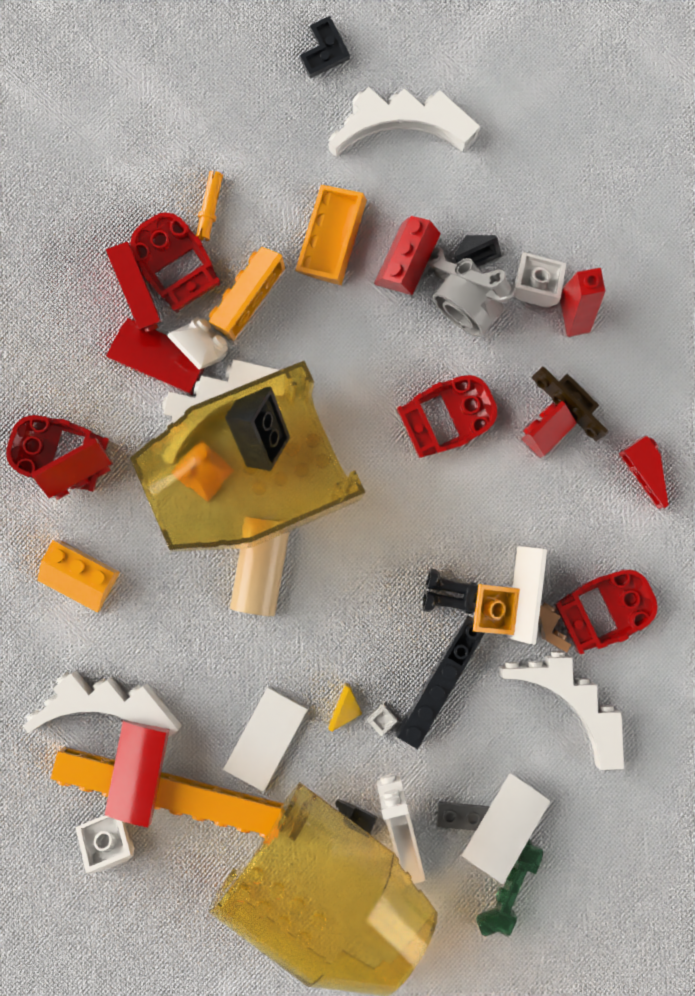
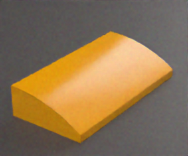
(331, 234)

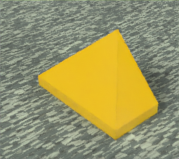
(345, 710)

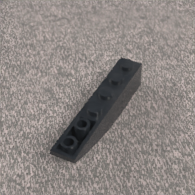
(439, 684)

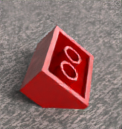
(408, 255)
(73, 469)

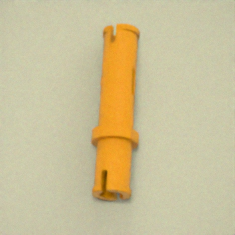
(207, 214)

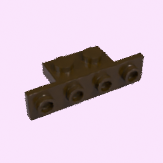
(576, 399)

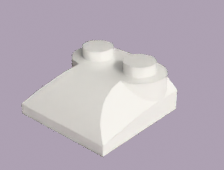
(539, 280)
(200, 343)
(104, 843)

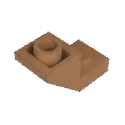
(546, 623)

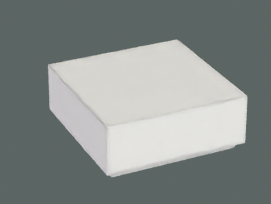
(382, 719)

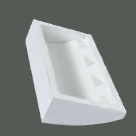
(529, 579)
(506, 828)

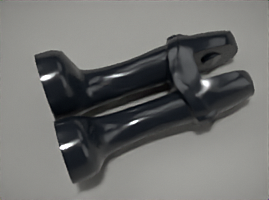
(436, 582)

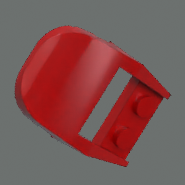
(162, 242)
(468, 405)
(36, 440)
(627, 600)

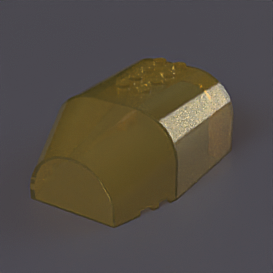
(217, 503)
(328, 902)

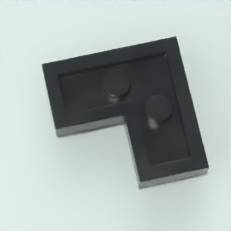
(330, 49)

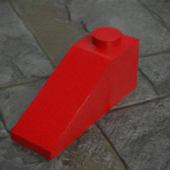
(646, 466)

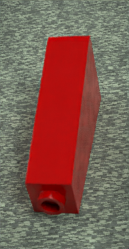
(134, 287)
(581, 301)

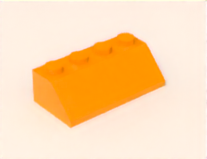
(247, 292)

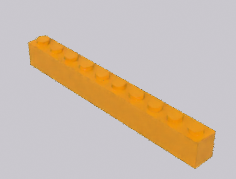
(174, 793)

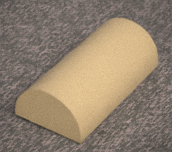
(259, 577)

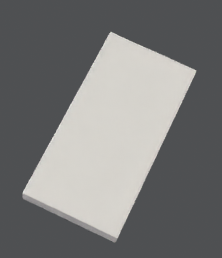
(265, 739)

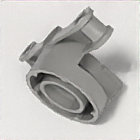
(467, 295)

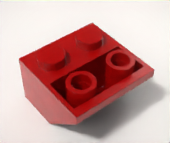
(550, 429)

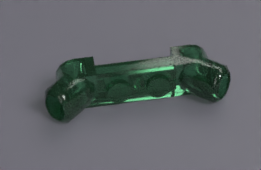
(502, 917)

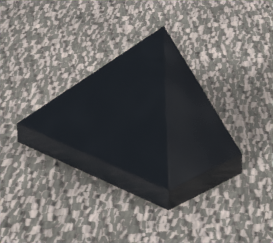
(479, 249)

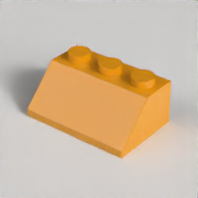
(77, 575)

